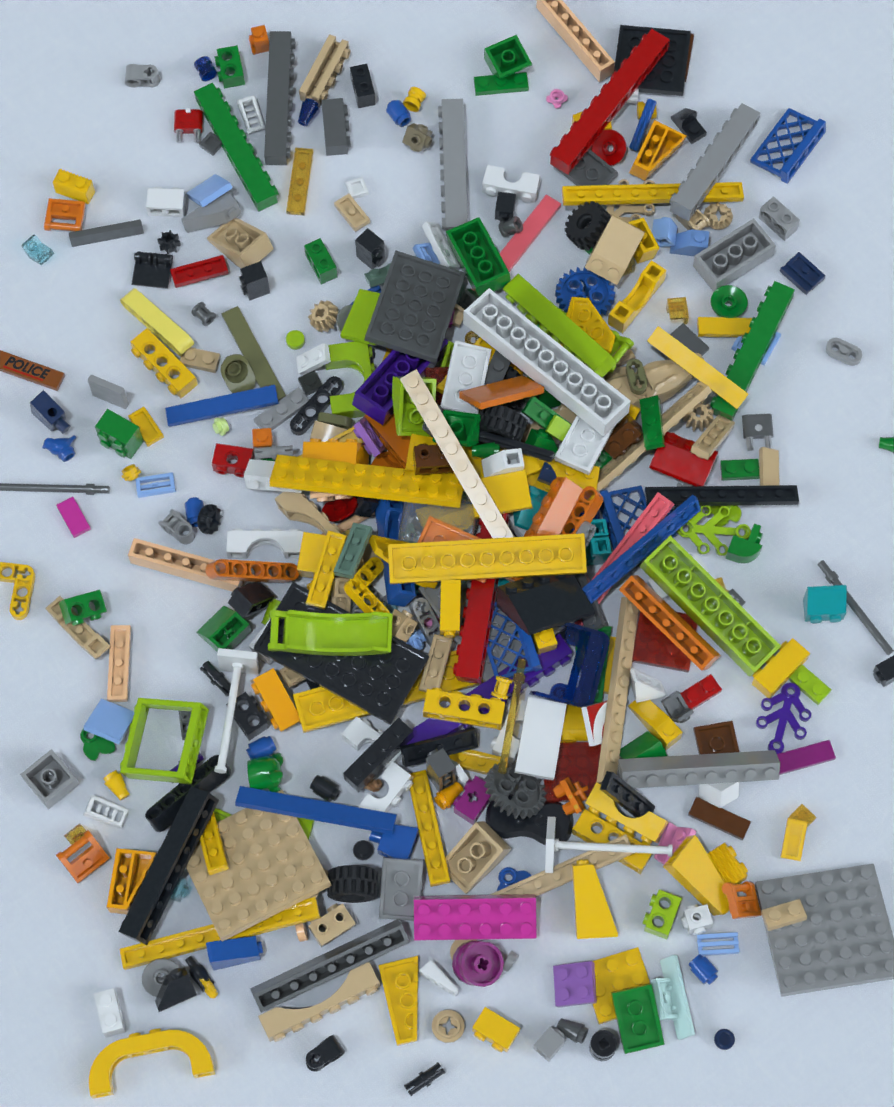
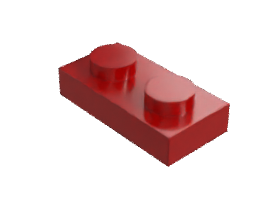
(701, 692)

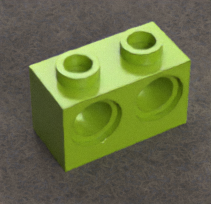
(665, 915)

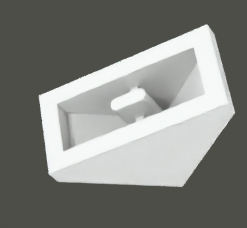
(645, 687)
(719, 793)

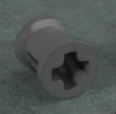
(510, 226)
(203, 314)

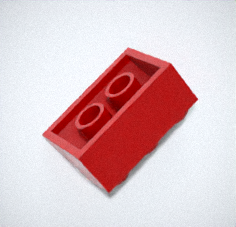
(680, 463)

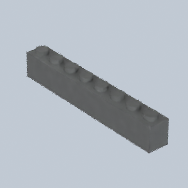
(278, 98)
(329, 965)

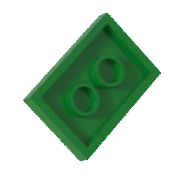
(637, 1018)

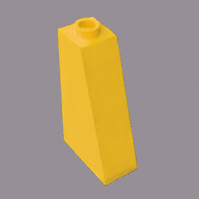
(698, 875)
(590, 905)

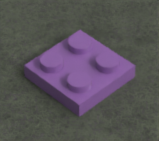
(372, 442)
(574, 984)

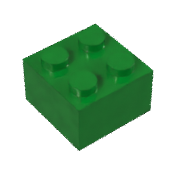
(118, 434)

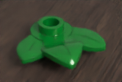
(96, 745)

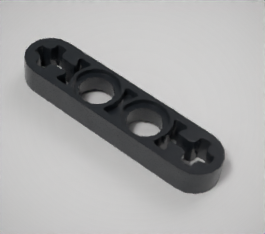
(317, 406)

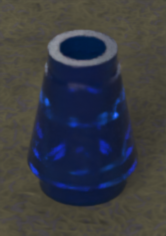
(308, 110)

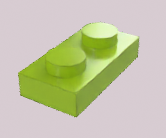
(810, 684)

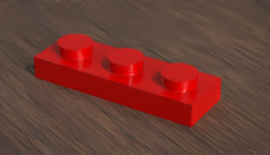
(199, 271)

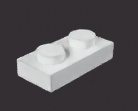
(313, 359)

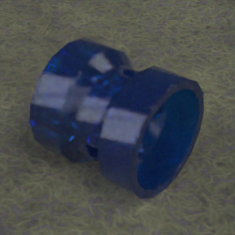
(205, 68)

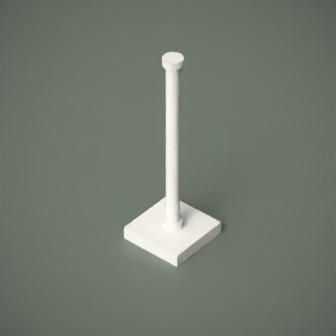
(236, 662)
(554, 844)

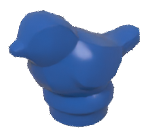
(60, 447)

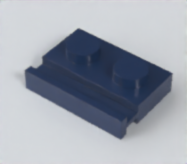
(802, 273)

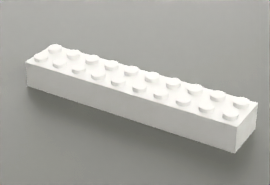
(546, 362)

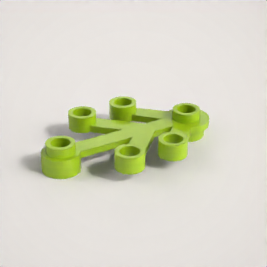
(710, 529)

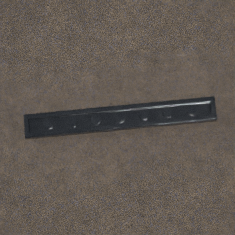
(728, 495)

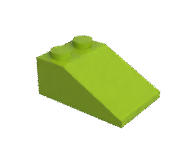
(406, 415)

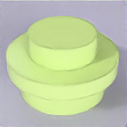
(220, 426)

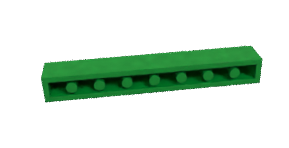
(235, 146)
(755, 343)

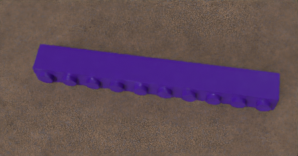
(549, 662)

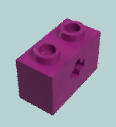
(468, 810)

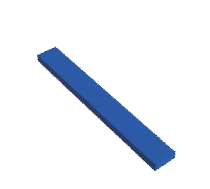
(641, 549)
(315, 810)

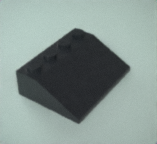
(543, 602)

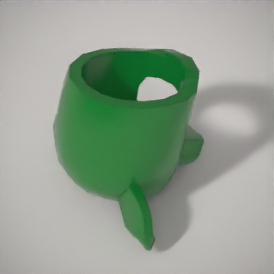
(265, 772)

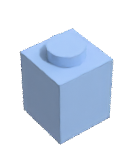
(664, 231)

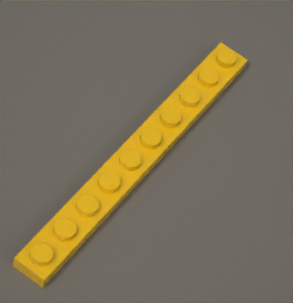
(644, 193)
(196, 939)

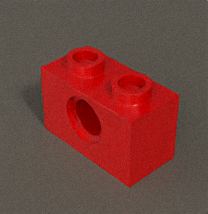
(225, 453)

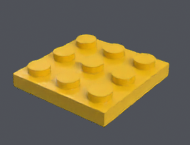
(615, 974)

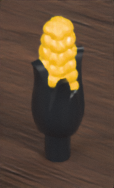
(201, 977)

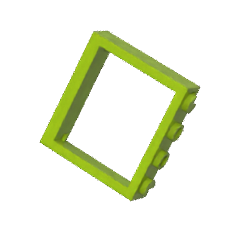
(190, 749)

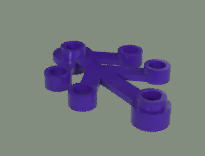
(784, 715)

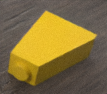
(450, 607)

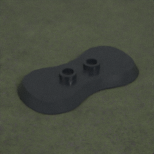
(531, 827)

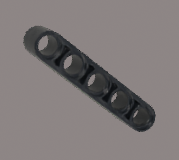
(205, 778)

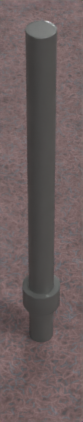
(89, 489)
(832, 577)

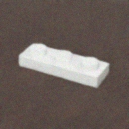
(440, 245)

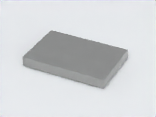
(399, 885)

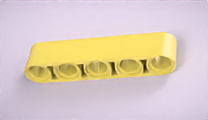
(157, 321)

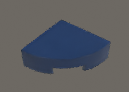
(547, 474)

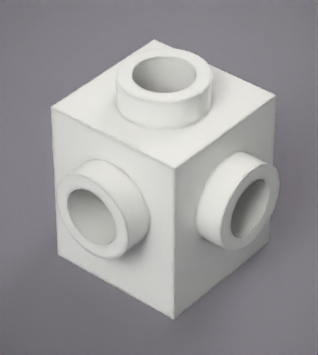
(700, 913)

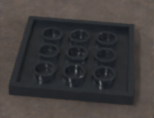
(670, 71)

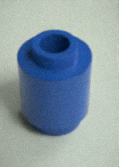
(398, 113)
(192, 509)
(261, 747)
(703, 969)

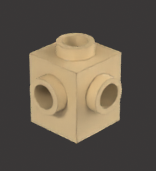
(403, 624)

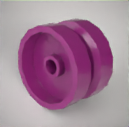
(477, 963)

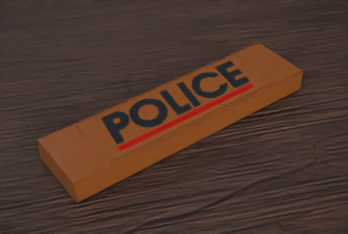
(30, 371)

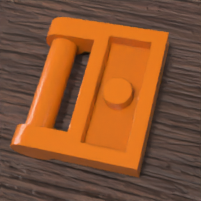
(64, 210)
(86, 861)
(742, 906)

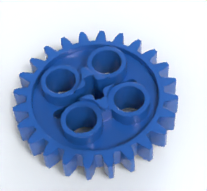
(600, 290)

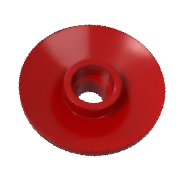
(602, 143)
(339, 509)

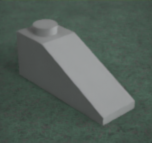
(215, 213)

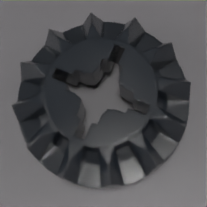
(204, 524)

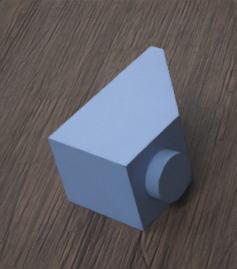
(690, 242)

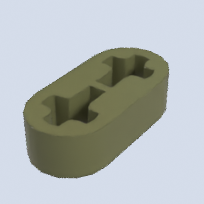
(633, 377)
(336, 420)

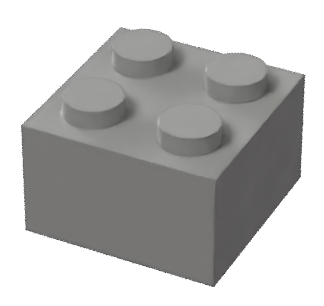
(49, 779)

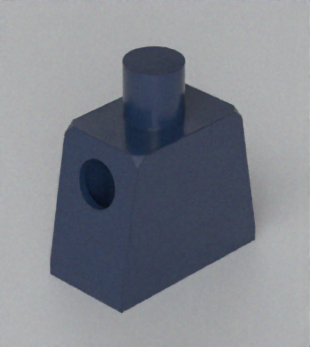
(44, 407)

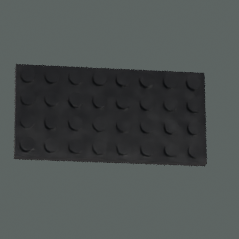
(367, 681)

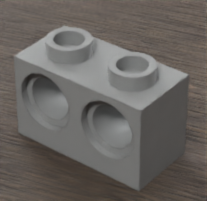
(779, 218)

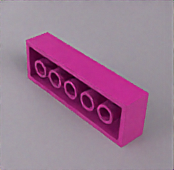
(475, 917)

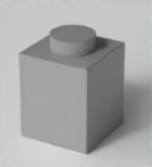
(550, 1043)

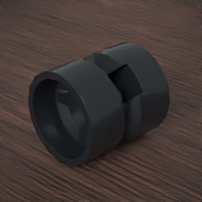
(603, 1045)

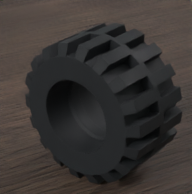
(503, 422)
(353, 884)

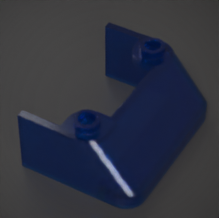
(586, 668)

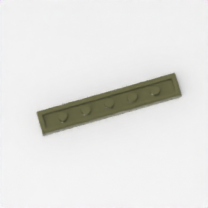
(251, 350)

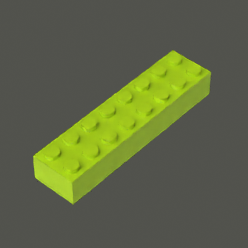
(710, 606)

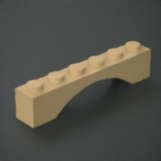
(298, 508)
(282, 1021)

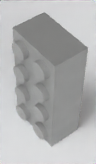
(734, 255)

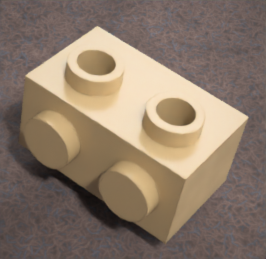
(333, 927)

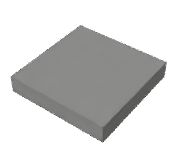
(108, 391)

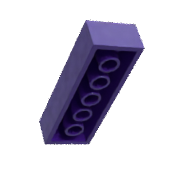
(375, 394)

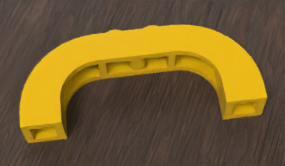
(138, 1045)

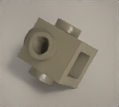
(417, 137)

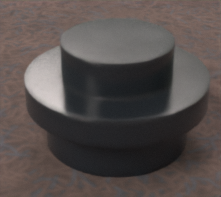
(362, 850)

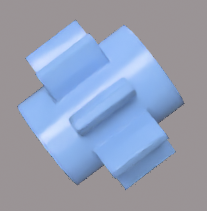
(416, 640)

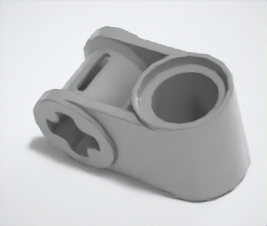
(141, 75)
(175, 525)

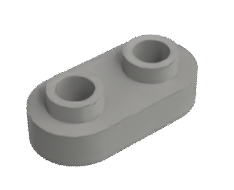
(844, 351)

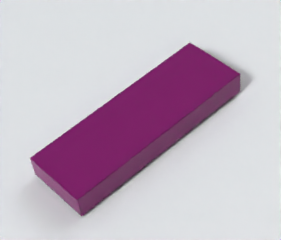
(806, 757)

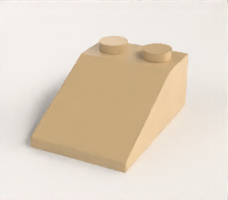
(241, 242)
(614, 249)
(475, 856)

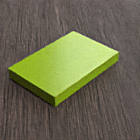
(360, 316)

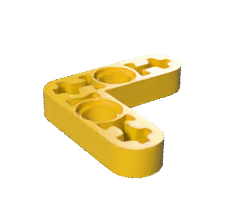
(19, 582)
(361, 587)

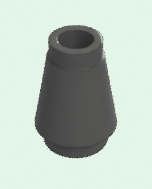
(575, 1031)

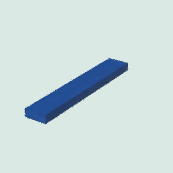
(221, 405)

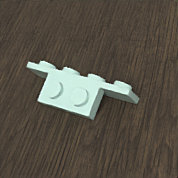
(672, 998)

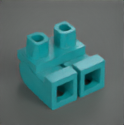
(599, 546)

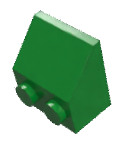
(506, 57)

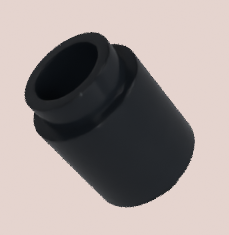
(325, 788)

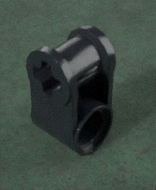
(326, 1051)

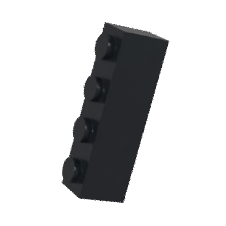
(378, 755)

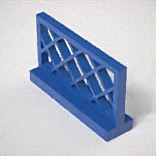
(802, 150)
(609, 513)
(527, 645)

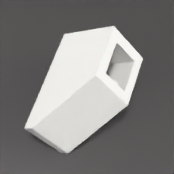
(503, 462)

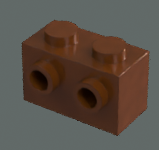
(623, 434)
(430, 460)

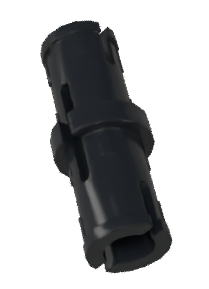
(217, 678)
(424, 1079)

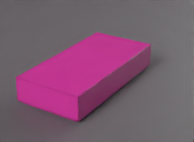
(73, 517)

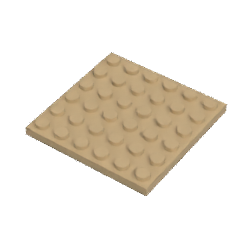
(267, 870)

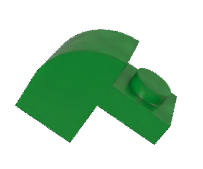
(745, 550)

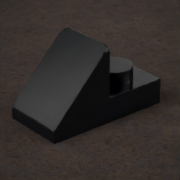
(688, 125)

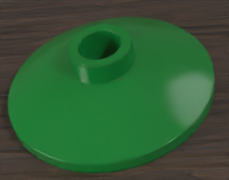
(729, 295)

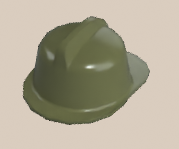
(237, 373)

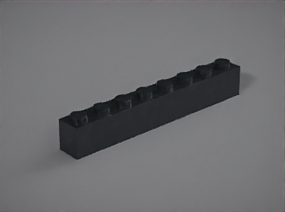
(168, 865)

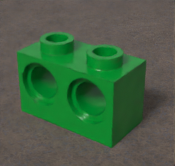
(230, 66)
(320, 261)
(81, 603)

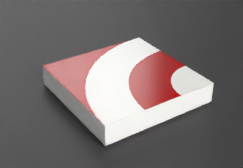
(594, 722)

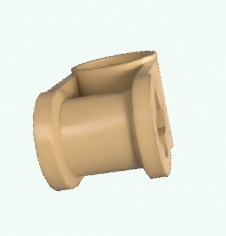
(697, 221)

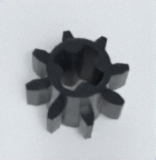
(169, 242)

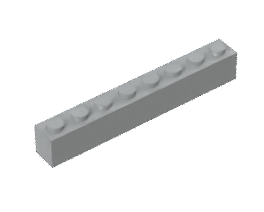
(714, 162)
(454, 163)
(699, 769)

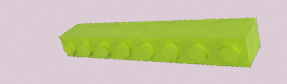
(557, 324)

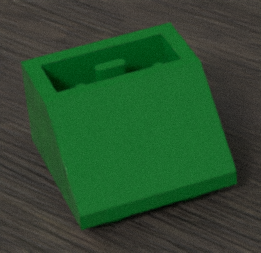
(224, 629)

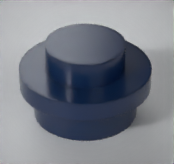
(724, 1039)

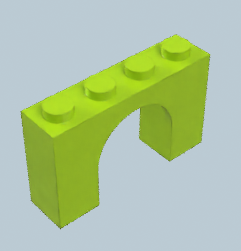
(354, 356)

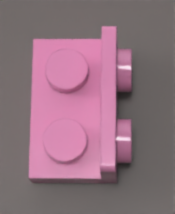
(672, 835)

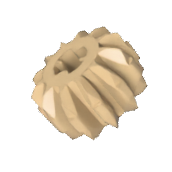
(323, 316)
(702, 421)

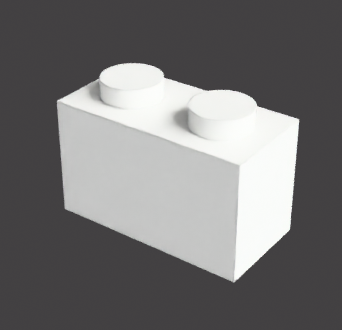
(166, 202)
(109, 1012)

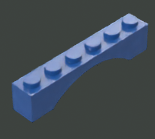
(388, 521)

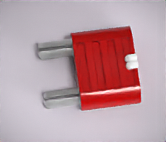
(188, 122)

